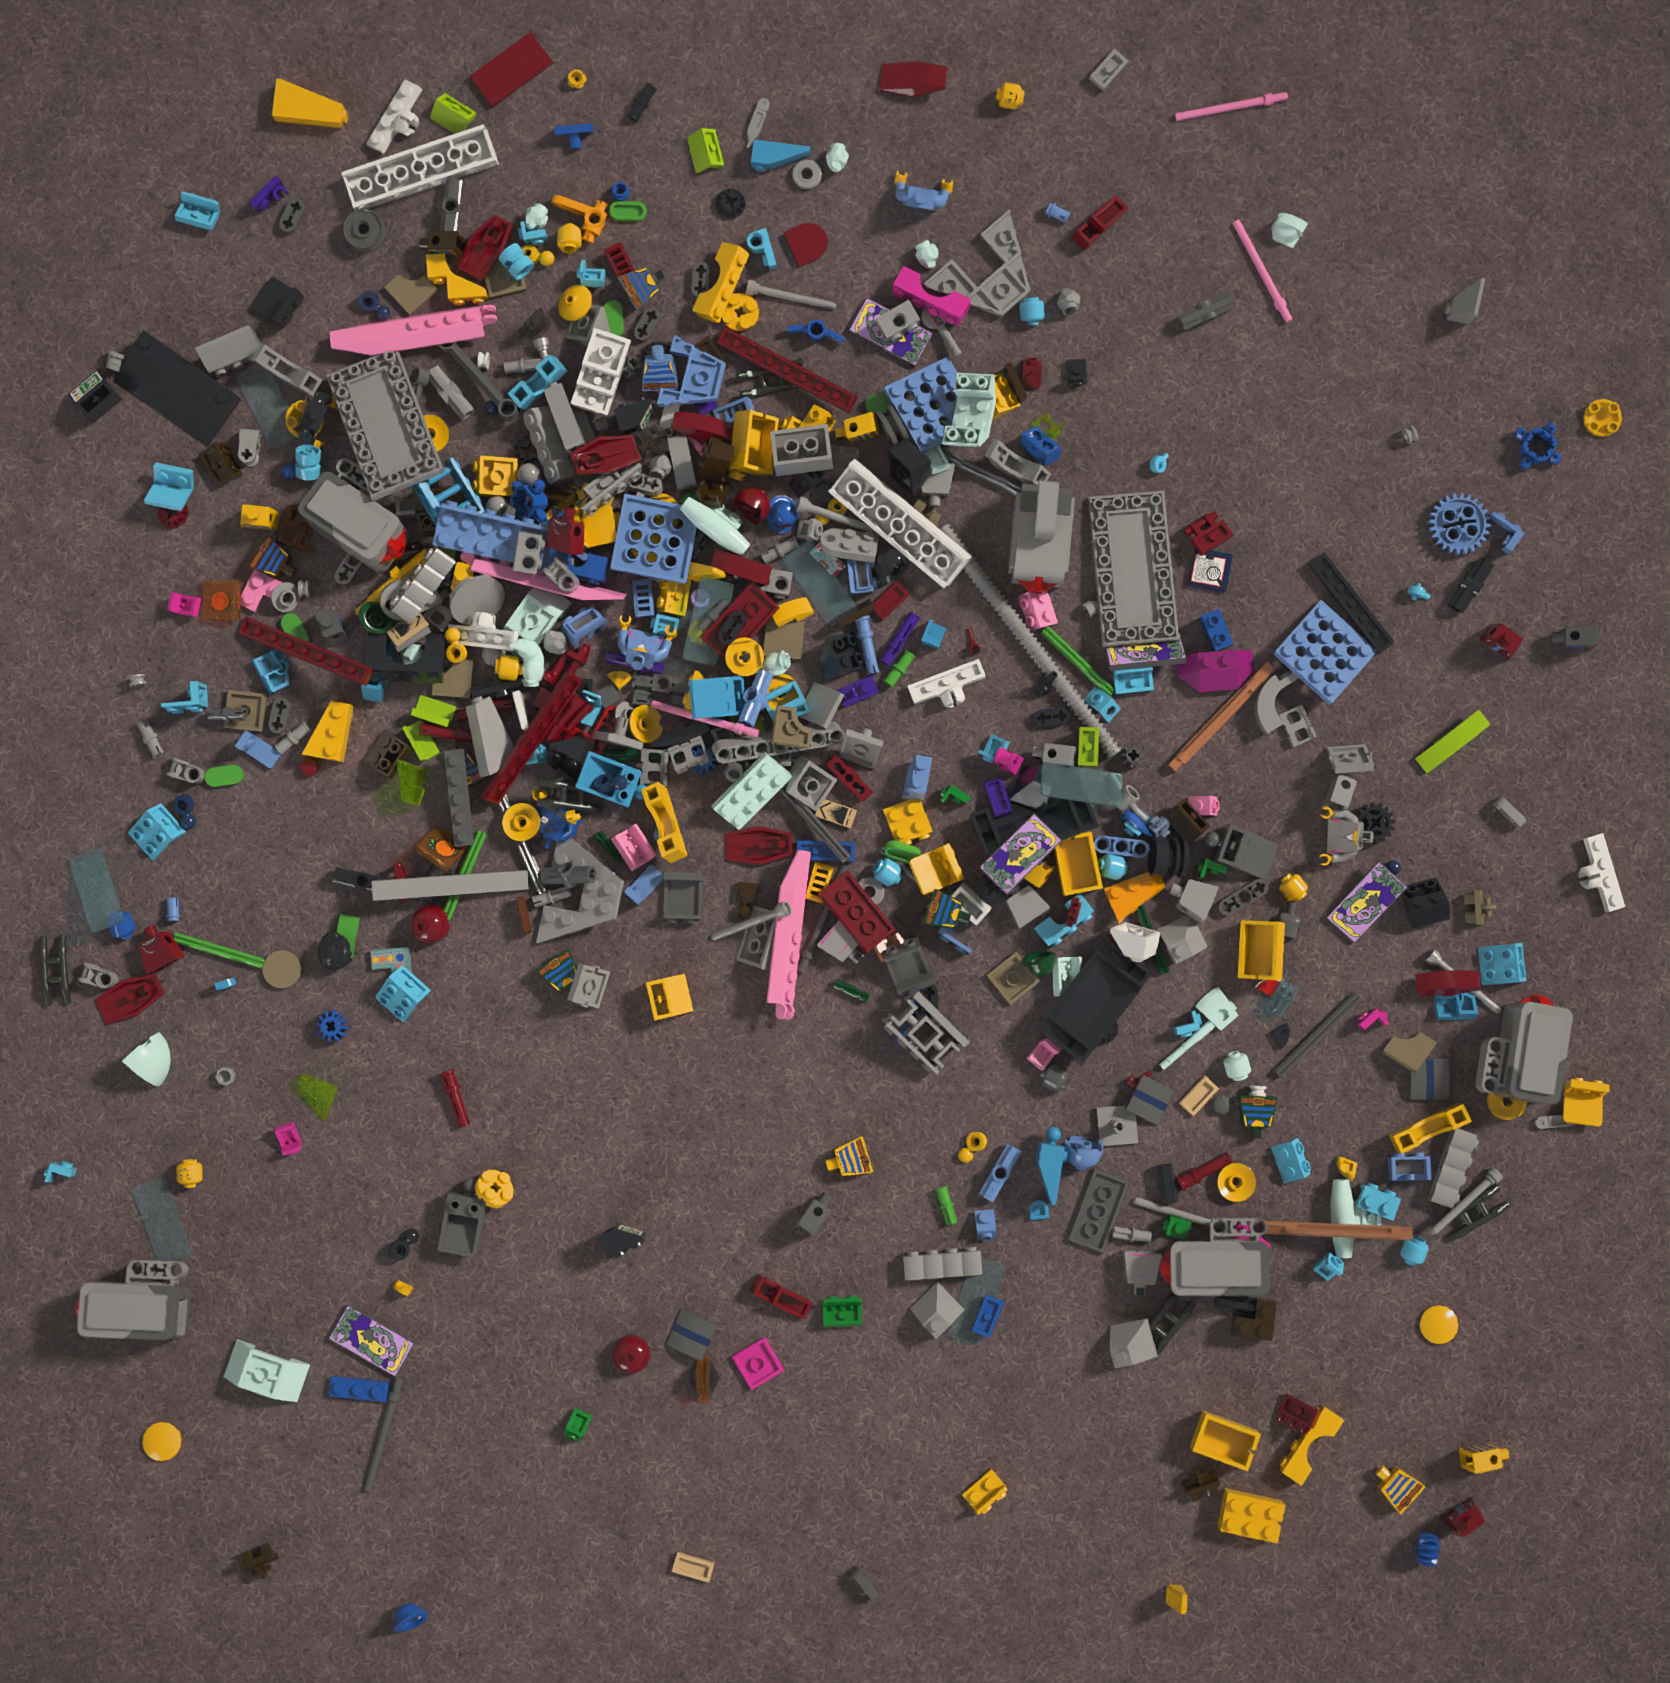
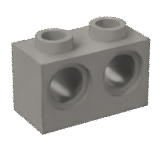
(522, 552)
(775, 576)

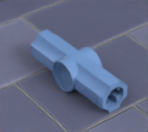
(755, 698)
(1007, 1161)

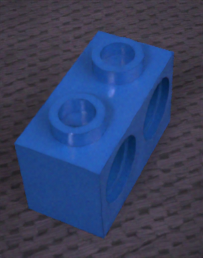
(1215, 630)

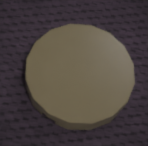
(282, 969)

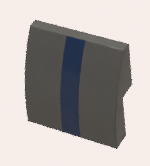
(1431, 1080)
(1149, 1099)
(691, 1334)

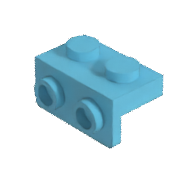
(198, 211)
(1133, 680)
(1291, 1160)
(1378, 1202)

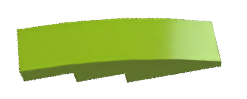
(1452, 741)

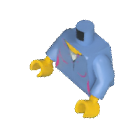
(921, 197)
(643, 648)

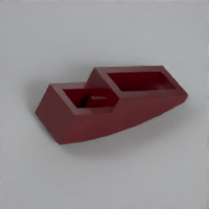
(1099, 223)
(701, 426)
(741, 567)
(1447, 982)
(780, 1296)

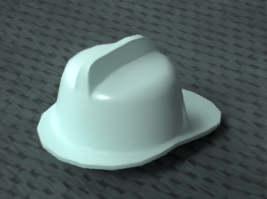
(1288, 229)

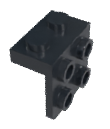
(278, 302)

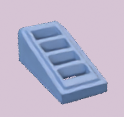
(738, 403)
(647, 613)

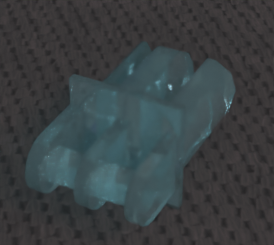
(1282, 997)

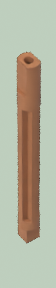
(1222, 716)
(1339, 1230)

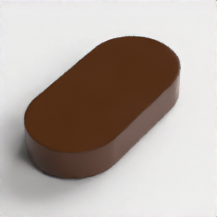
(524, 915)

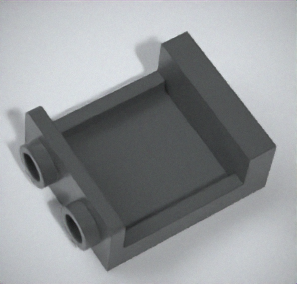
(683, 896)
(908, 966)

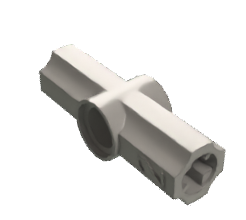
(450, 393)

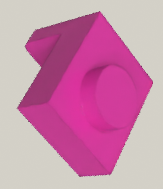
(184, 604)
(1367, 1019)
(288, 1138)

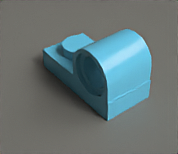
(765, 247)

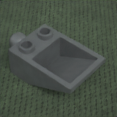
(1245, 853)
(462, 1225)

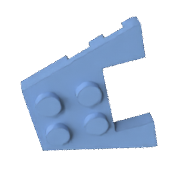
(701, 378)

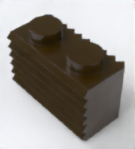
(1186, 821)

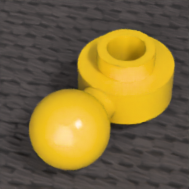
(546, 257)
(832, 503)
(453, 635)
(966, 1153)

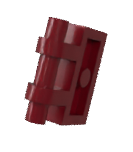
(1210, 538)

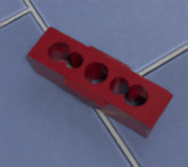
(849, 785)

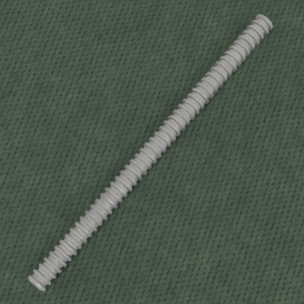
(1033, 647)

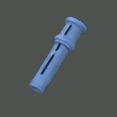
(864, 635)

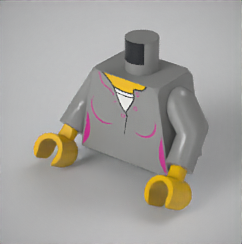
(1344, 835)

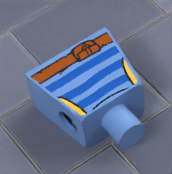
(659, 371)

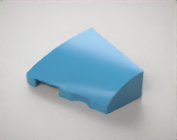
(277, 675)
(1459, 1007)

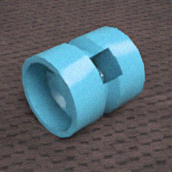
(514, 259)
(307, 462)

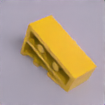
(331, 733)

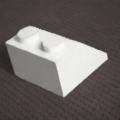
(1136, 941)

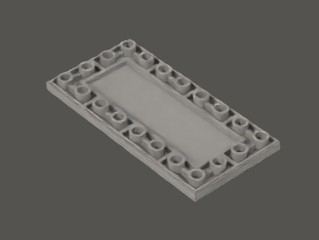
(385, 424)
(1133, 569)

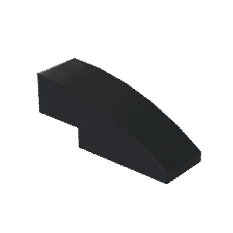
(681, 734)

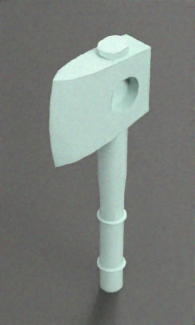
(1219, 1014)

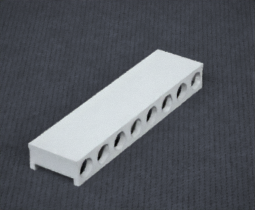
(420, 168)
(900, 524)

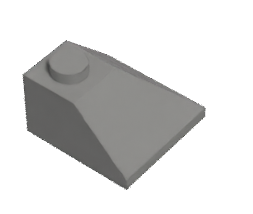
(1465, 305)
(582, 329)
(809, 783)
(1182, 938)
(937, 1309)
(1131, 1343)

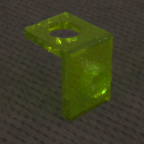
(1054, 430)

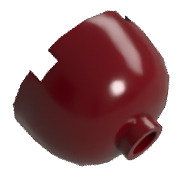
(749, 502)
(430, 924)
(631, 1354)

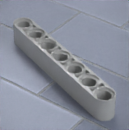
(750, 751)

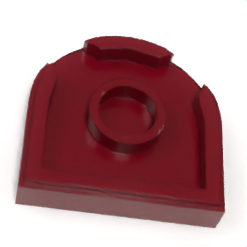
(806, 242)

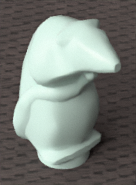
(532, 663)
(773, 663)

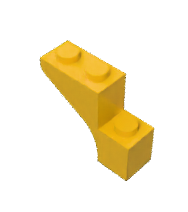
(459, 289)

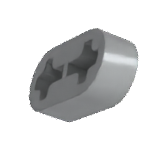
(1510, 812)

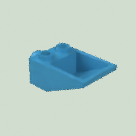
(717, 697)
(597, 765)
(1049, 1162)

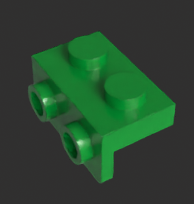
(842, 1311)

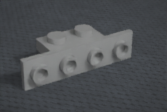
(605, 487)

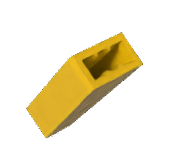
(302, 106)

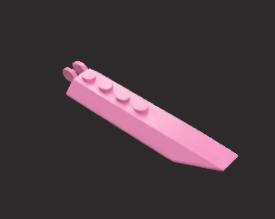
(415, 331)
(504, 570)
(788, 938)

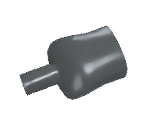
(1291, 921)

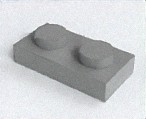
(1108, 69)

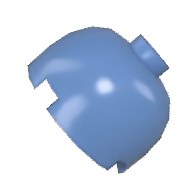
(1082, 1152)

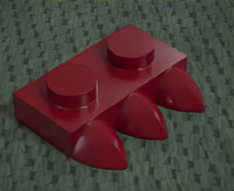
(1298, 1412)

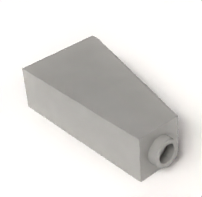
(564, 417)
(488, 735)

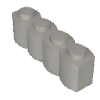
(549, 445)
(422, 585)
(1453, 1167)
(942, 1264)

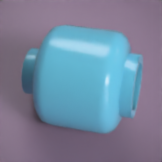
(1032, 310)
(1112, 866)
(887, 872)
(1414, 1251)

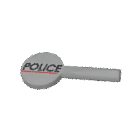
(938, 322)

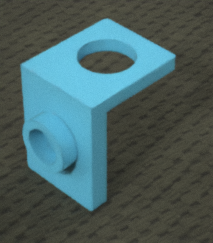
(1102, 702)
(590, 718)

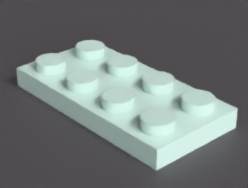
(752, 791)

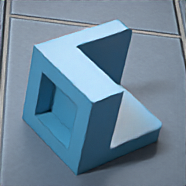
(933, 634)

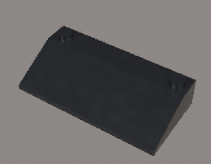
(176, 388)
(1062, 816)
(1094, 1001)

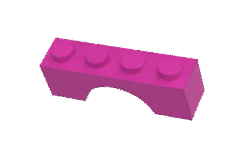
(950, 307)

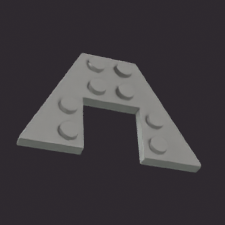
(1001, 289)
(598, 900)

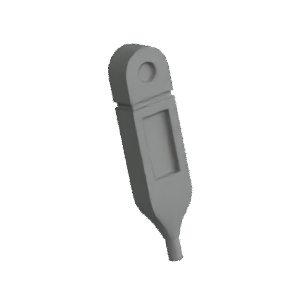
(757, 120)
(1551, 1121)

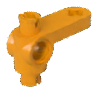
(590, 230)

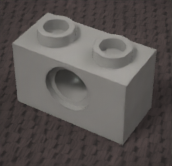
(903, 312)

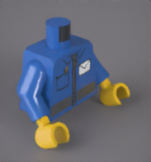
(555, 823)

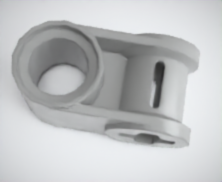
(250, 444)
(559, 572)
(183, 771)
(95, 976)

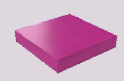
(757, 1363)

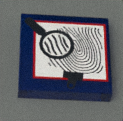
(1210, 570)

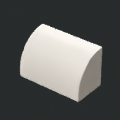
(971, 903)

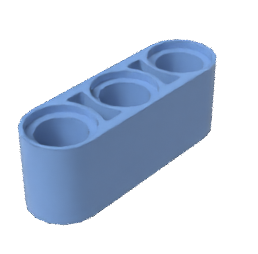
(1129, 846)

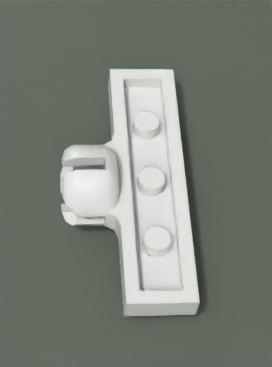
(396, 118)
(484, 633)
(947, 684)
(1601, 873)

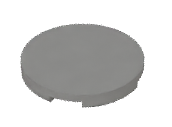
(474, 595)

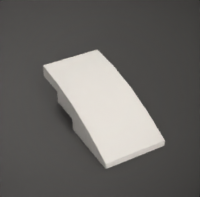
(600, 372)

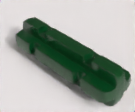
(608, 846)
(851, 990)

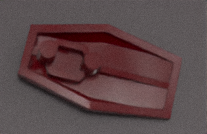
(913, 78)
(485, 247)
(605, 455)
(758, 845)
(129, 998)

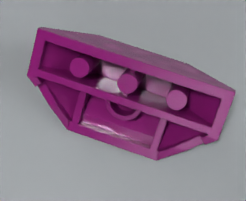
(1216, 670)

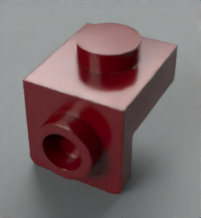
(1031, 373)

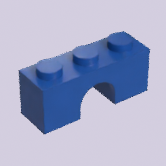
(593, 570)

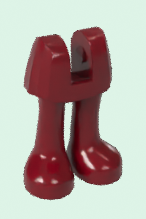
(577, 659)
(579, 710)

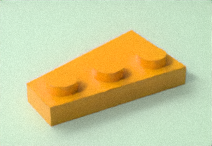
(1131, 893)

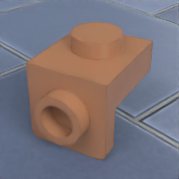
(892, 940)

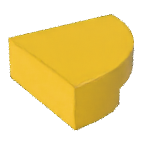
(620, 678)
(1346, 1167)
(402, 1287)

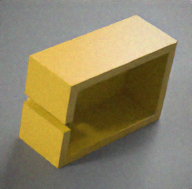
(753, 443)
(1078, 865)
(1261, 950)
(1224, 1440)
(1251, 1515)

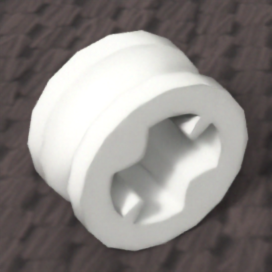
(483, 360)
(1257, 1090)

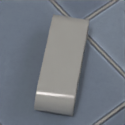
(681, 462)

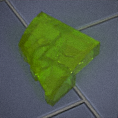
(411, 782)
(317, 1093)

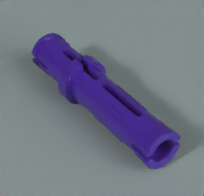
(899, 639)
(612, 658)

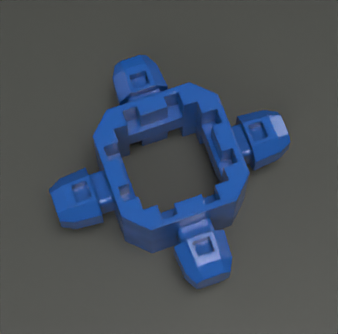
(1530, 457)
(538, 499)

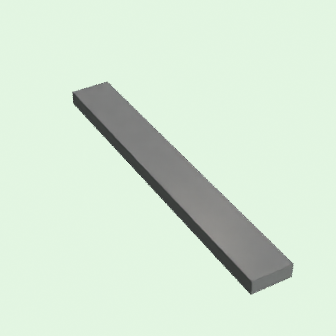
(449, 885)

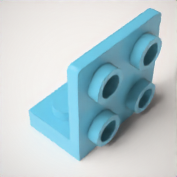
(170, 487)
(199, 700)
(156, 831)
(1502, 964)
(402, 993)

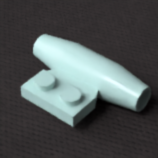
(718, 524)
(1344, 1211)

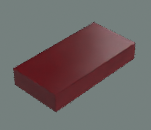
(890, 600)

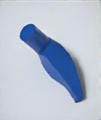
(1136, 822)

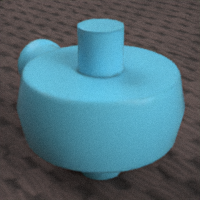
(1158, 463)
(1417, 591)

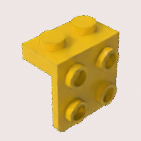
(599, 528)
(936, 869)
(1584, 1102)

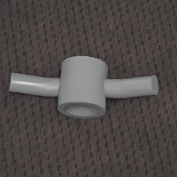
(1129, 797)

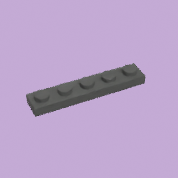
(459, 797)

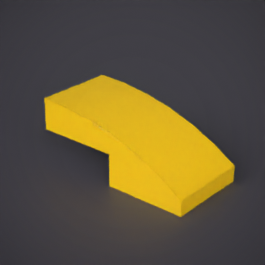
(794, 609)

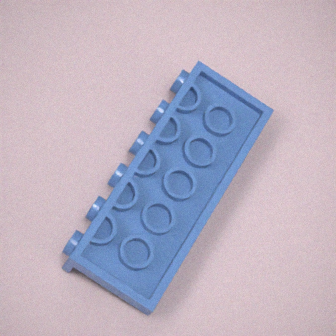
(485, 532)

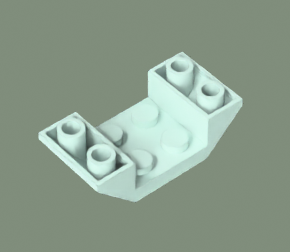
(972, 411)
(537, 615)
(266, 1373)

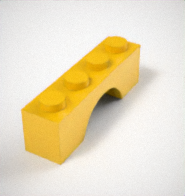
(713, 303)
(661, 808)
(1430, 1126)
(1296, 1463)

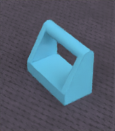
(799, 703)

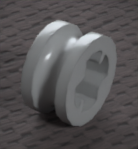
(1410, 434)
(304, 588)
(137, 680)

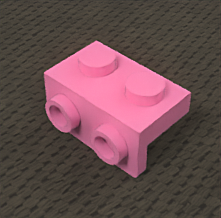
(1037, 610)
(633, 847)

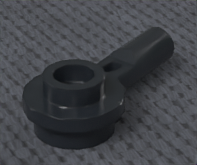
(1044, 685)

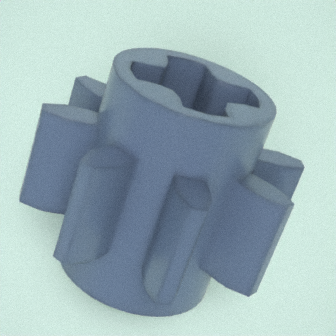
(1158, 826)

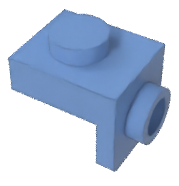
(985, 1224)

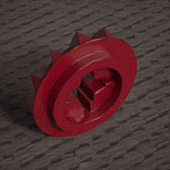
(173, 521)
(1073, 912)

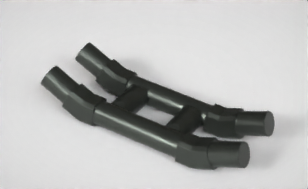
(764, 388)
(562, 803)
(62, 961)
(1486, 1215)
(1177, 1321)

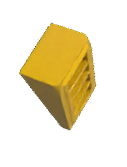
(697, 571)
(824, 867)
(1176, 1598)

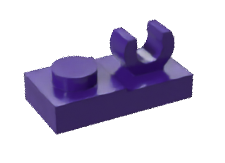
(271, 189)
(858, 691)

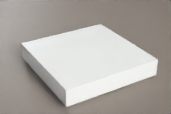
(522, 710)

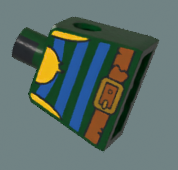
(945, 911)
(559, 971)
(1256, 1113)

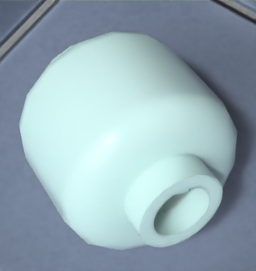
(1237, 1065)

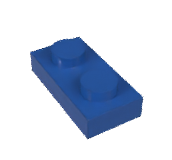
(987, 1316)

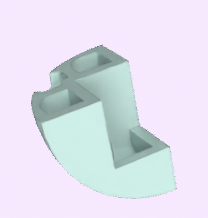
(151, 1060)

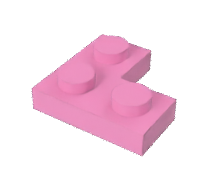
(256, 588)

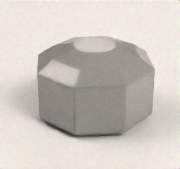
(225, 1076)

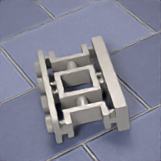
(935, 1020)

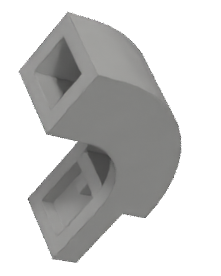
(286, 370)
(1014, 465)
(1265, 702)

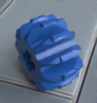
(705, 766)
(325, 1027)
(1427, 1549)

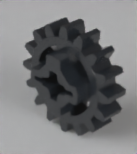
(1381, 828)

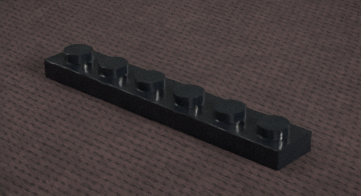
(1351, 603)

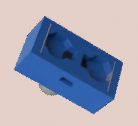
(1040, 446)

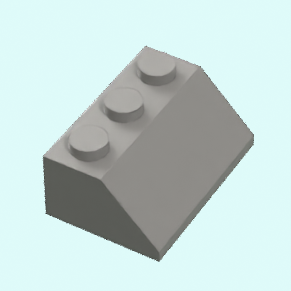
(229, 351)
(801, 450)
(758, 942)

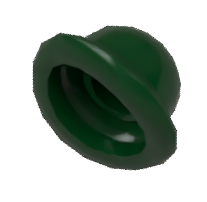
(374, 618)
(1039, 962)

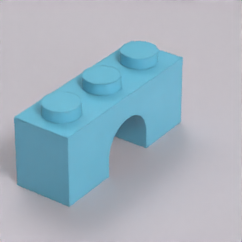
(529, 391)
(1051, 932)

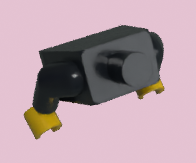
(312, 417)

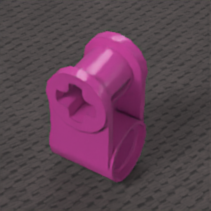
(1008, 760)

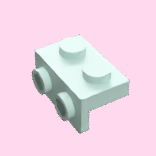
(1064, 972)

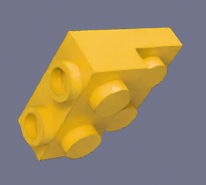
(494, 476)
(908, 821)

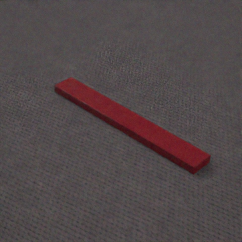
(787, 370)
(306, 651)
(532, 738)

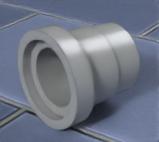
(115, 360)

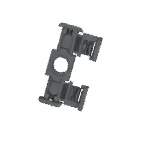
(643, 689)

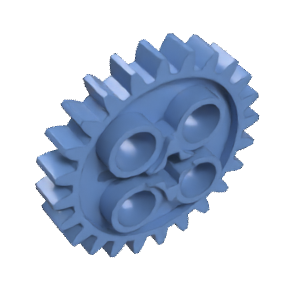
(1455, 506)

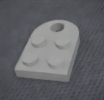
(850, 544)
(394, 588)

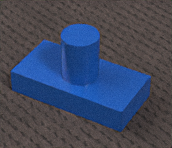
(574, 133)

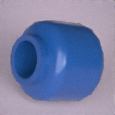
(124, 929)

